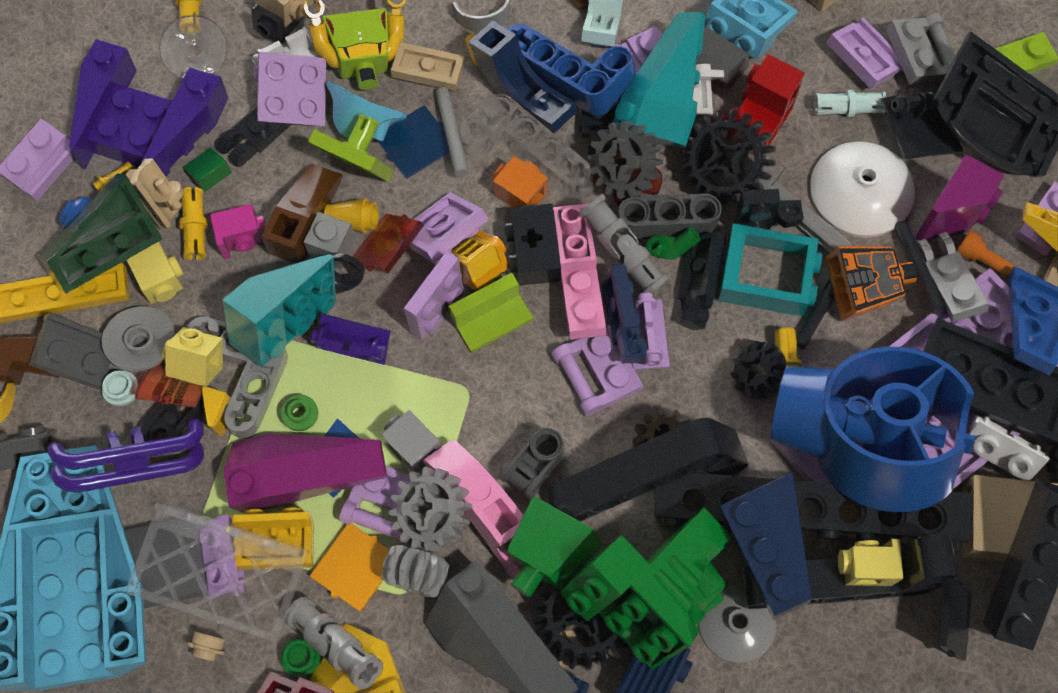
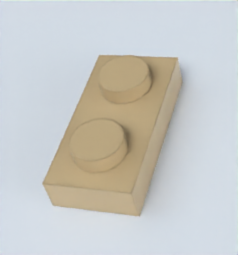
(428, 66)

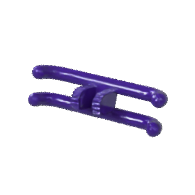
(128, 460)

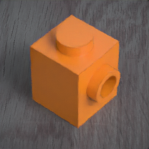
(519, 183)

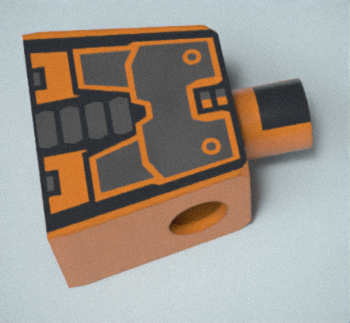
(867, 278)

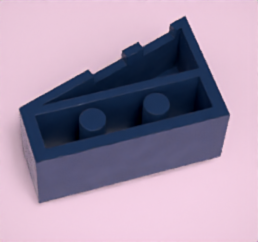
(771, 543)

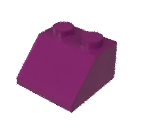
(965, 200)

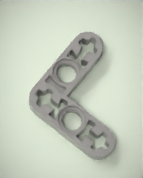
(270, 373)

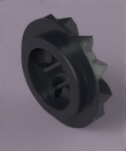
(770, 359)

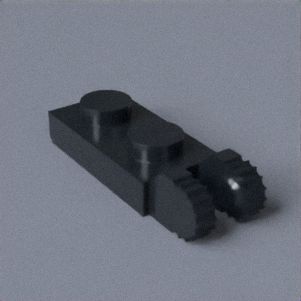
(255, 133)

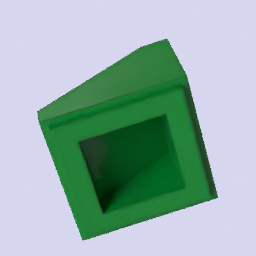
(208, 169)

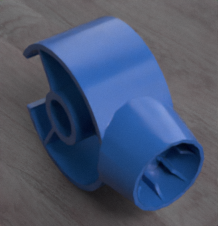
(830, 408)

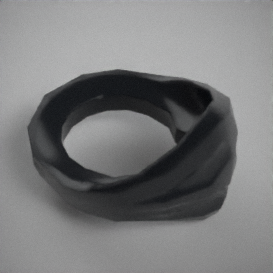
(348, 281)

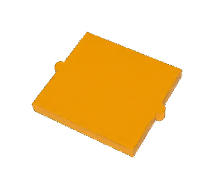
(352, 567)

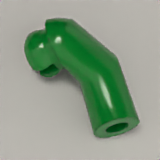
(672, 247)

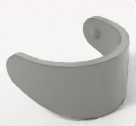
(477, 23)

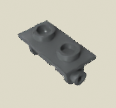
(31, 442)

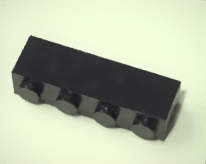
(1028, 573)

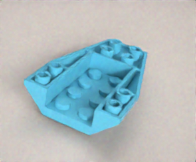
(65, 584)

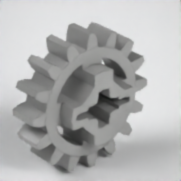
(435, 524)

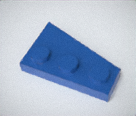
(1034, 320)

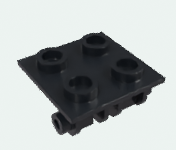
(919, 126)

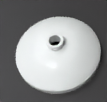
(859, 205)

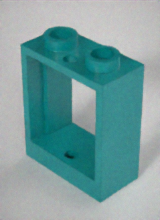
(762, 297)

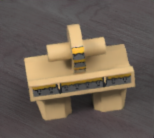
(157, 194)

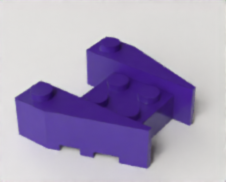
(136, 124)

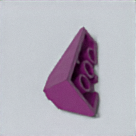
(292, 468)

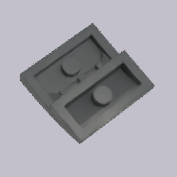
(176, 566)

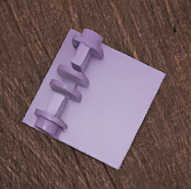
(291, 89)

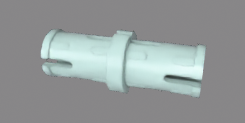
(849, 103)

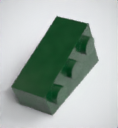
(101, 236)

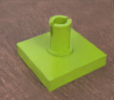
(355, 149)

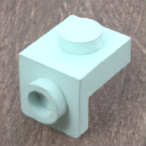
(602, 22)

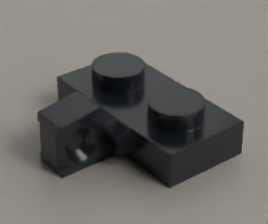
(764, 208)

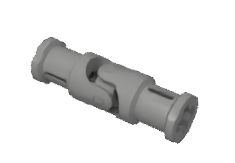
(624, 249)
(334, 643)

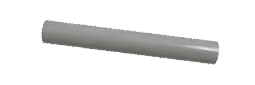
(452, 132)

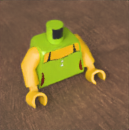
(358, 41)

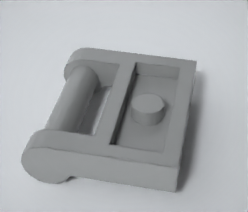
(915, 50)

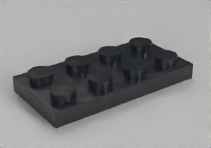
(1002, 386)

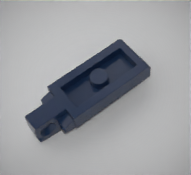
(622, 316)

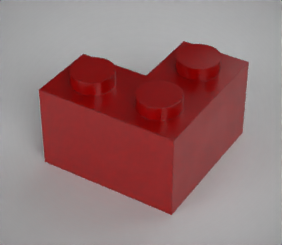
(770, 95)

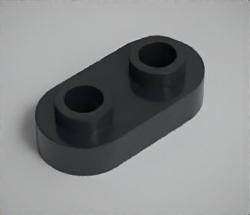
(169, 419)

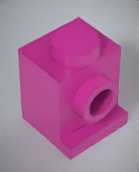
(237, 229)

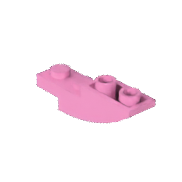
(579, 273)
(492, 509)

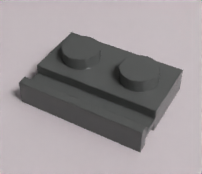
(70, 351)

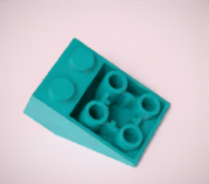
(278, 306)

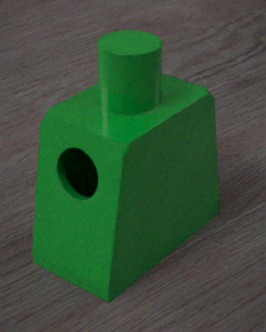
(550, 547)

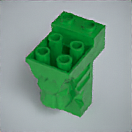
(654, 599)

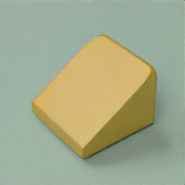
(215, 406)

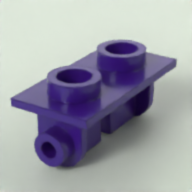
(351, 339)

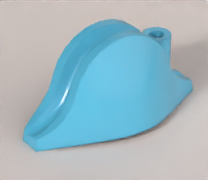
(348, 107)

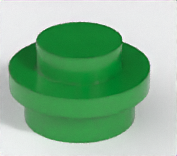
(299, 658)

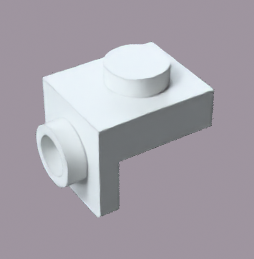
(702, 91)

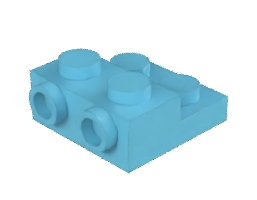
(750, 23)

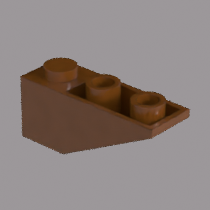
(297, 210)

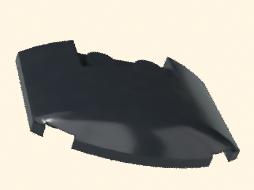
(999, 109)

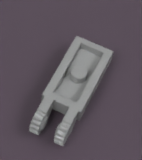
(954, 280)

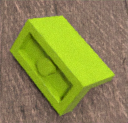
(490, 313)

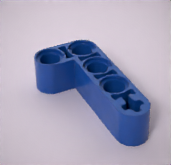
(590, 86)

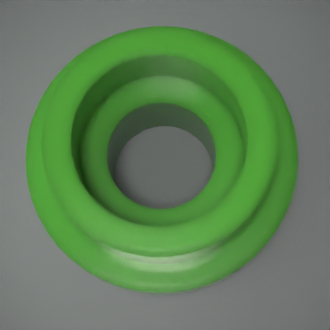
(299, 423)

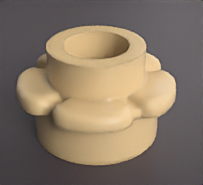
(206, 646)

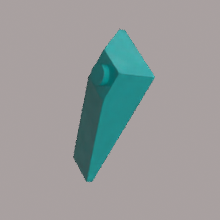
(665, 83)

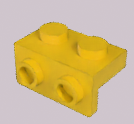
(289, 526)

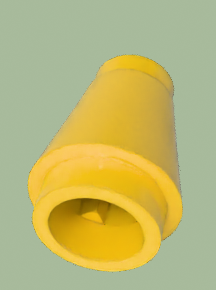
(360, 213)

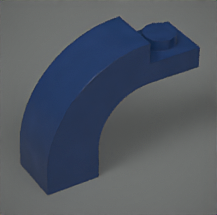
(510, 74)

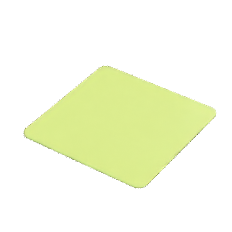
(363, 399)

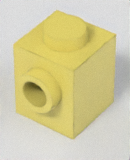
(156, 273)
(193, 356)

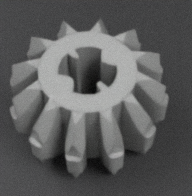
(415, 571)

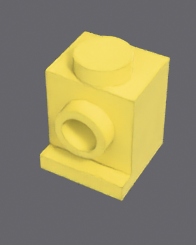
(871, 565)

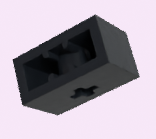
(535, 225)

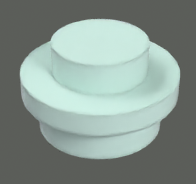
(119, 388)

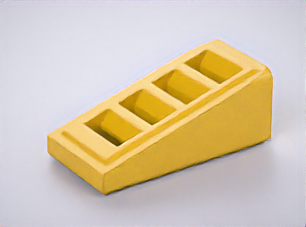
(476, 257)

